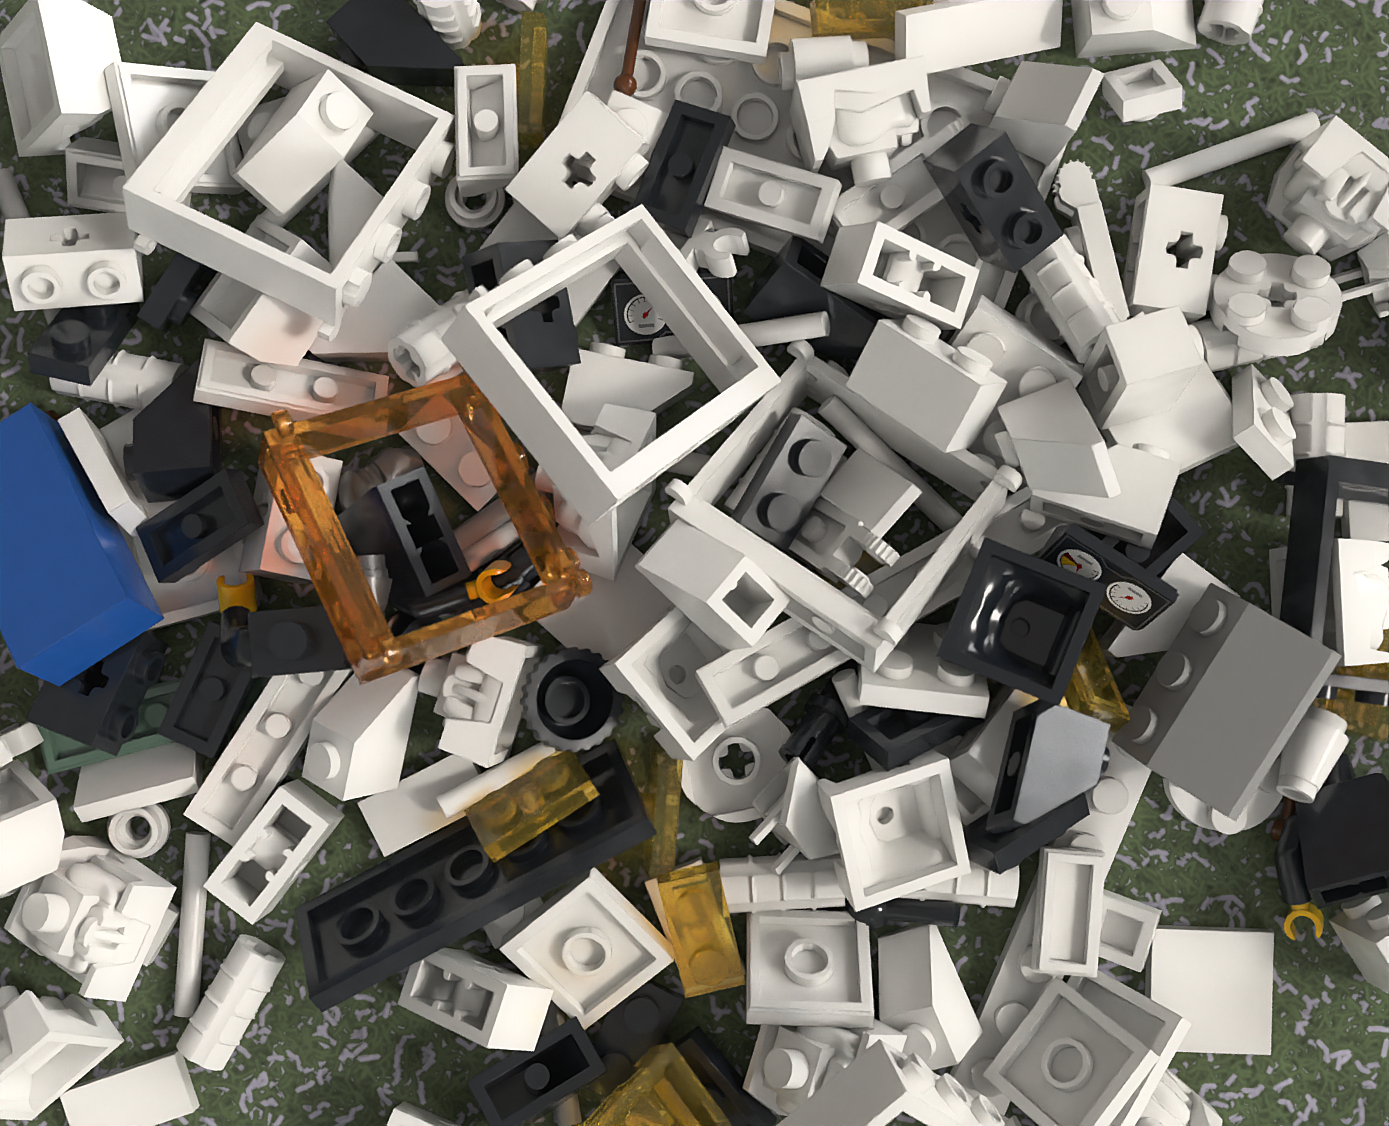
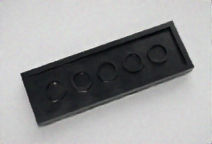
(454, 888)

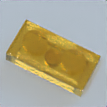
(530, 803)
(701, 929)

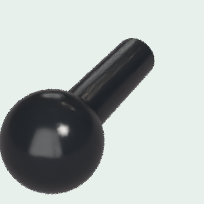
(908, 910)

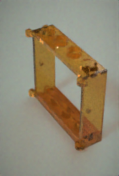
(332, 563)

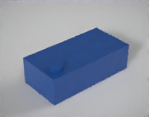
(63, 562)

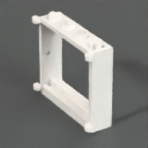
(205, 127)
(813, 600)

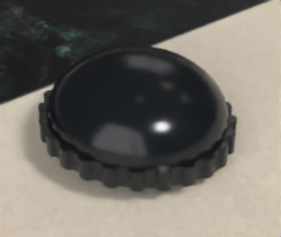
(570, 700)

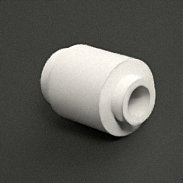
(819, 57)

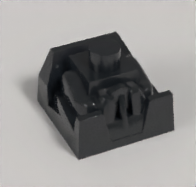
(1021, 621)

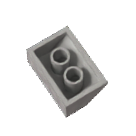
(1225, 700)

